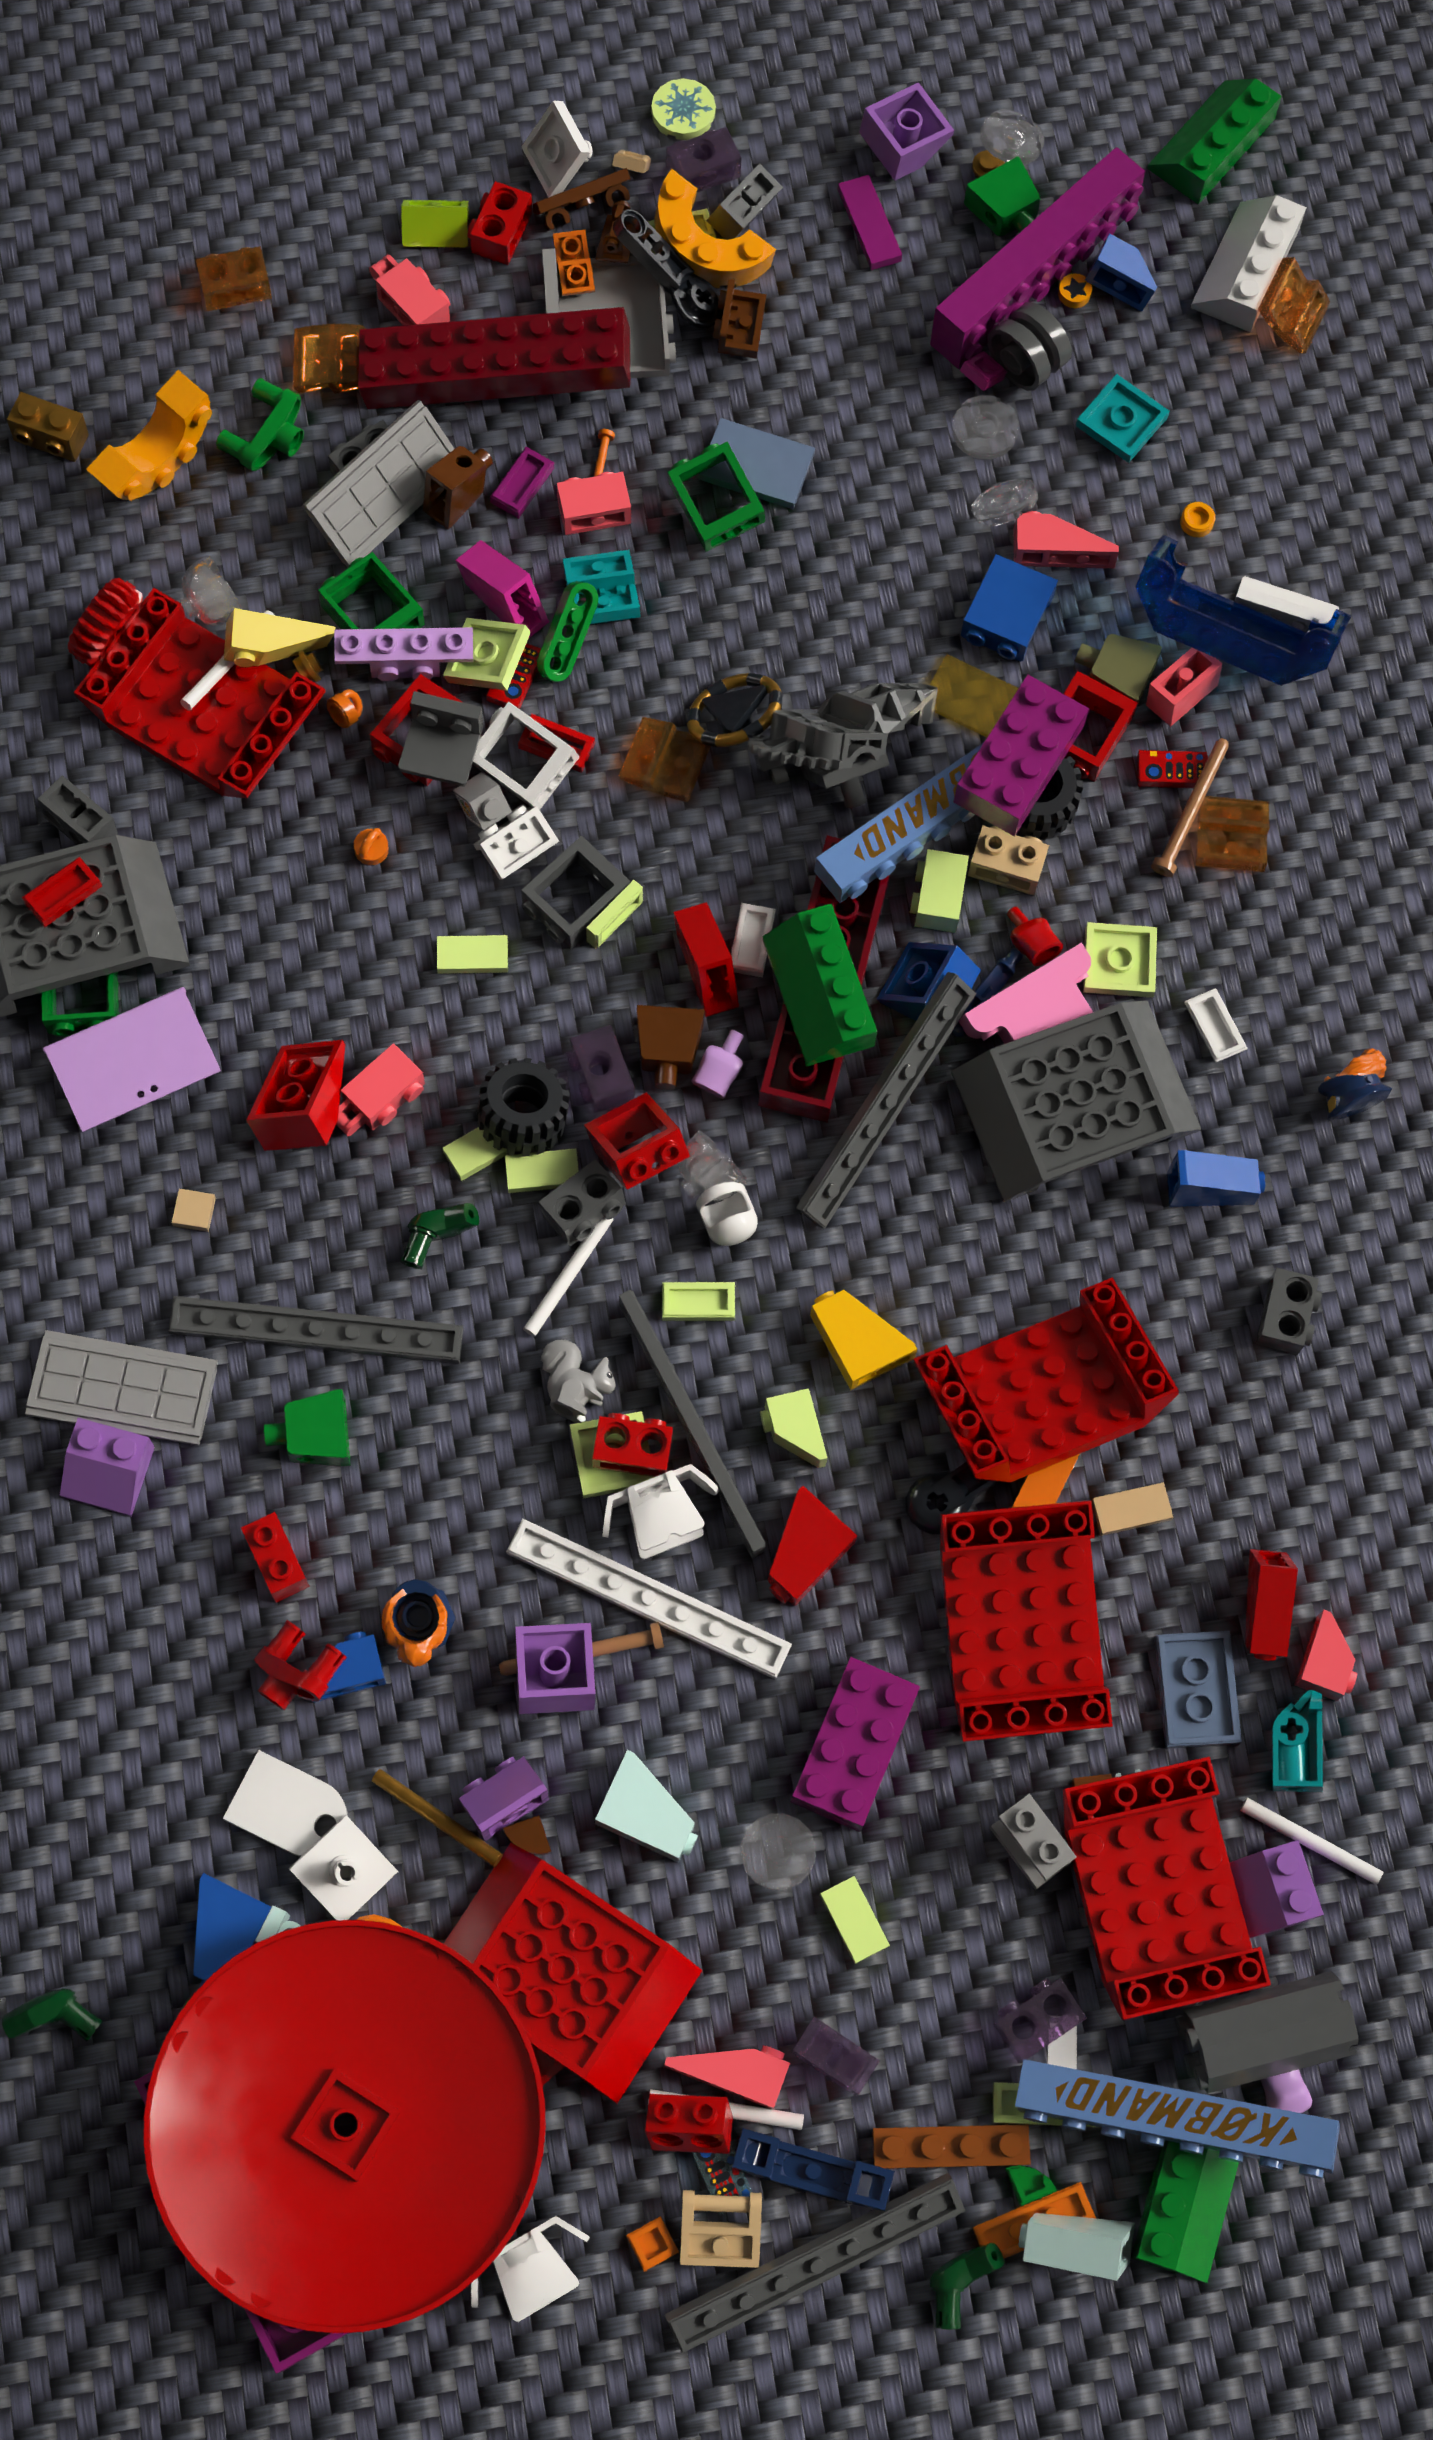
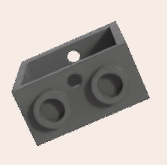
(597, 867)

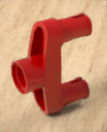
(286, 1681)

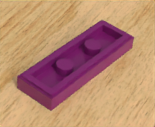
(869, 222)

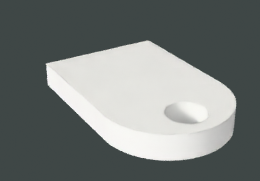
(283, 1804)

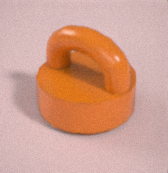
(343, 710)
(371, 846)

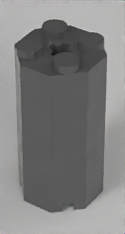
(1267, 2032)

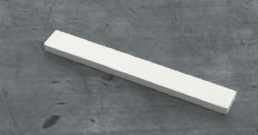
(649, 1598)

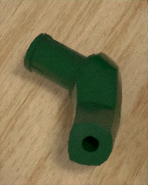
(436, 1225)
(49, 2008)
(957, 2275)

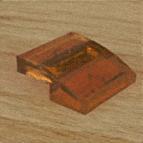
(1294, 305)
(326, 357)
(664, 760)
(1232, 834)

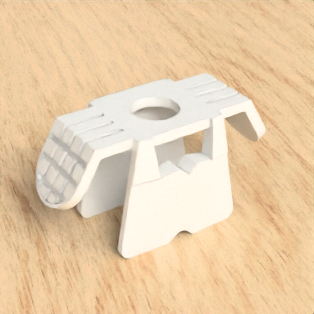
(662, 1510)
(532, 2272)

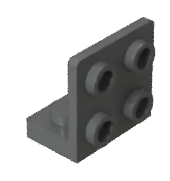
(441, 739)

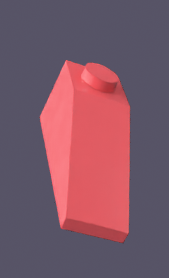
(1053, 542)
(743, 2073)

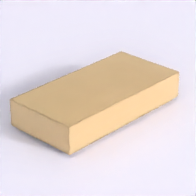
(1132, 1509)

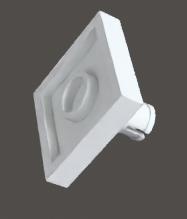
(556, 149)
(343, 1869)

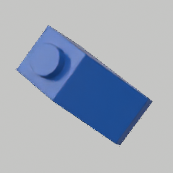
(1122, 273)
(359, 1670)

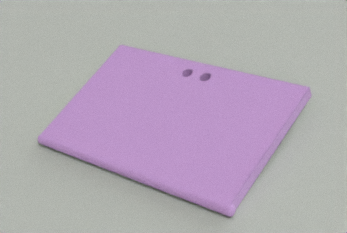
(141, 1051)

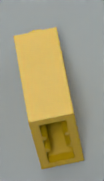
(859, 1338)

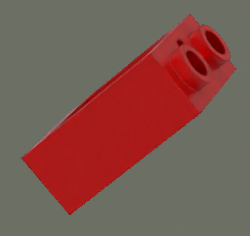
(1108, 704)
(386, 748)
(627, 1125)

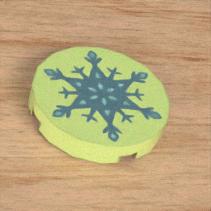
(683, 109)

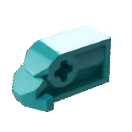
(1299, 1761)

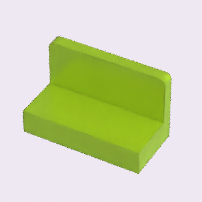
(434, 223)

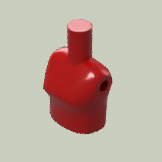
(1034, 938)

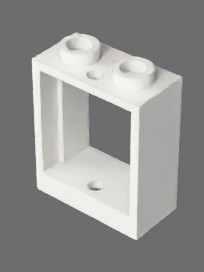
(549, 776)

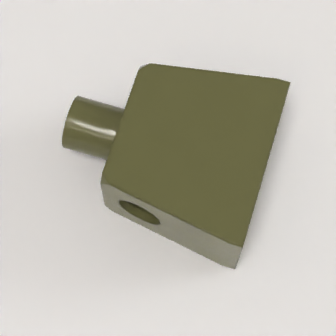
(1121, 664)

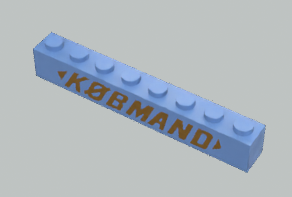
(894, 834)
(1178, 2117)

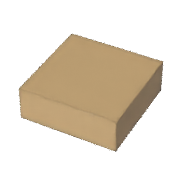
(631, 161)
(193, 1210)

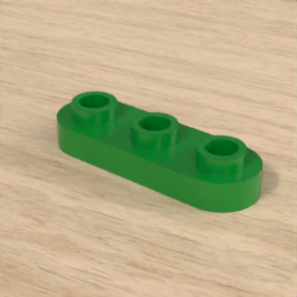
(577, 620)

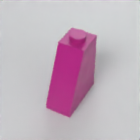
(502, 586)

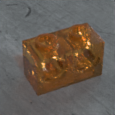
(234, 286)

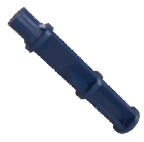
(992, 984)

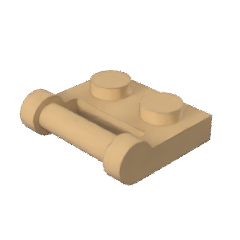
(720, 2242)

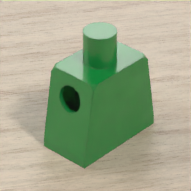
(1004, 198)
(314, 1430)

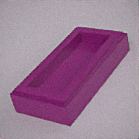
(522, 482)

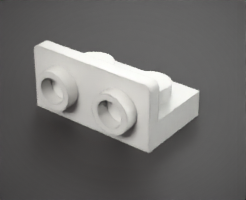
(516, 840)

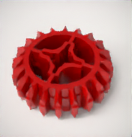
(103, 620)

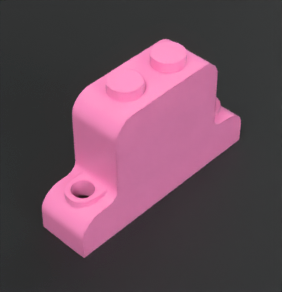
(1034, 1002)

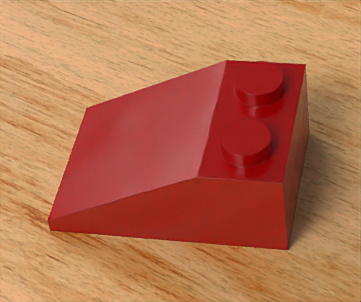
(299, 1097)

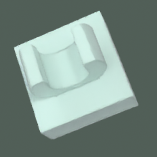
(275, 1923)

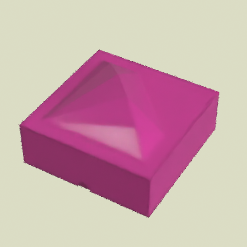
(983, 371)

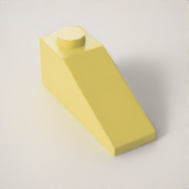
(266, 638)

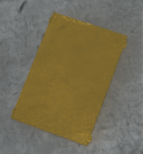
(970, 695)

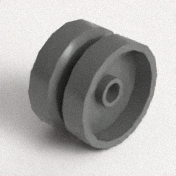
(1030, 346)

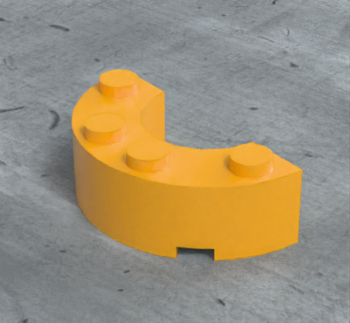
(710, 258)
(162, 444)

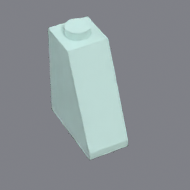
(646, 1812)
(1078, 2244)

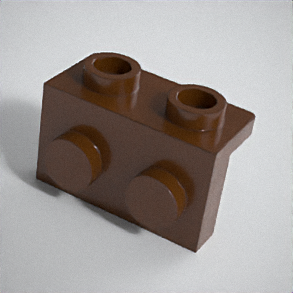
(741, 321)

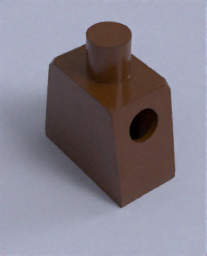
(455, 484)
(668, 1041)

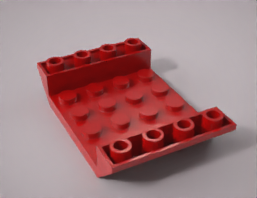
(228, 734)
(1050, 1387)
(1023, 1620)
(1160, 1889)
(573, 1969)

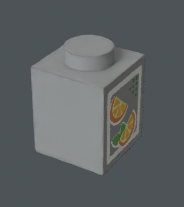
(482, 801)

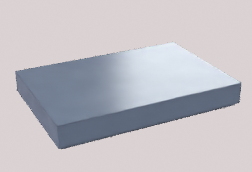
(770, 462)
(1197, 1689)

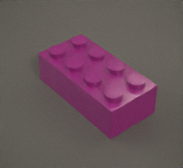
(1020, 755)
(855, 1744)

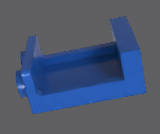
(1008, 608)

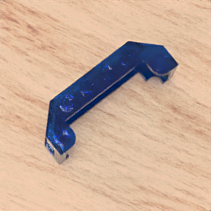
(1230, 629)

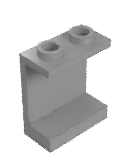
(1032, 1841)

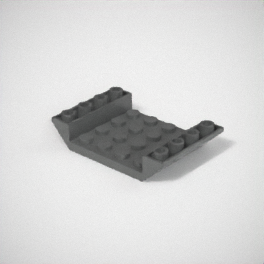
(108, 932)
(1074, 1097)

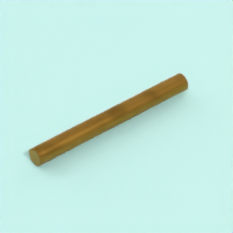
(437, 1817)

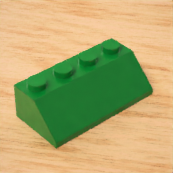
(1216, 137)
(820, 986)
(1184, 2211)

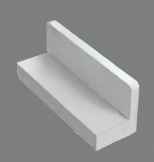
(1283, 604)

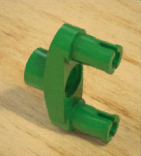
(276, 433)

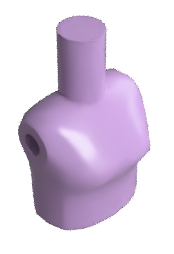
(719, 1066)
(1287, 2092)

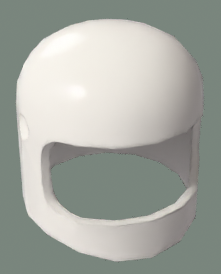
(728, 1220)

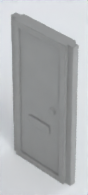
(379, 485)
(122, 1387)

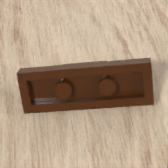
(582, 196)

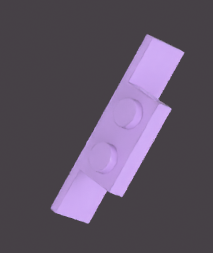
(404, 650)

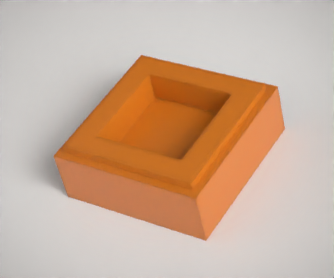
(652, 2243)

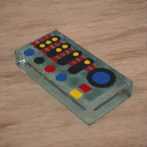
(720, 2176)

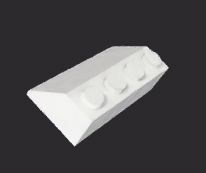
(1248, 260)

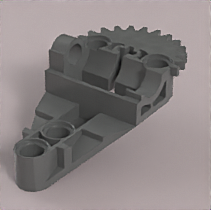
(845, 725)

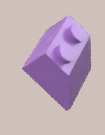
(905, 130)
(105, 1466)
(555, 1668)
(503, 1797)
(1275, 1889)

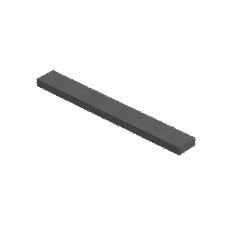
(886, 1100)
(316, 1329)
(692, 1424)
(814, 2263)

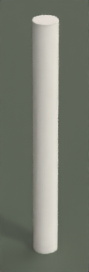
(208, 681)
(565, 1278)
(1311, 1841)
(758, 2114)

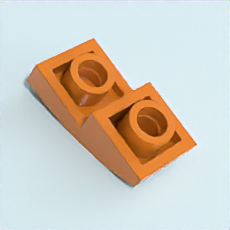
(573, 262)

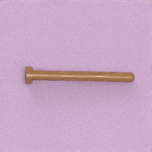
(1165, 864)
(608, 1646)

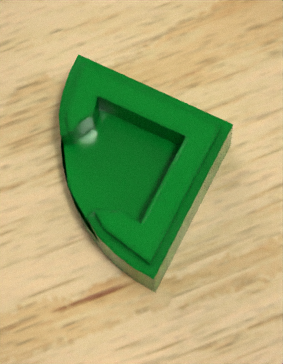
(1029, 2183)

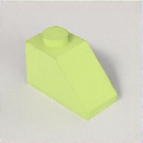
(795, 1426)

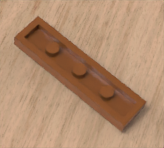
(951, 2146)

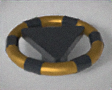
(734, 709)

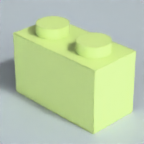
(941, 890)

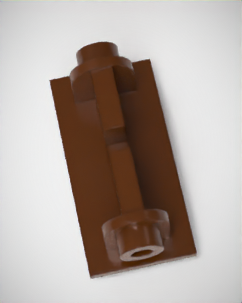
(610, 247)

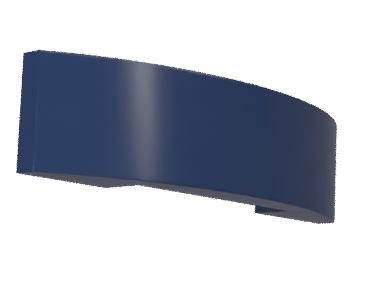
(813, 2171)

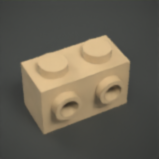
(1008, 859)

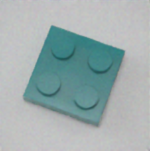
(1122, 418)

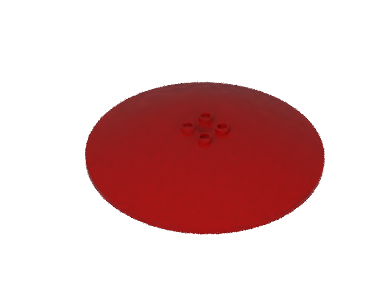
(328, 2223)

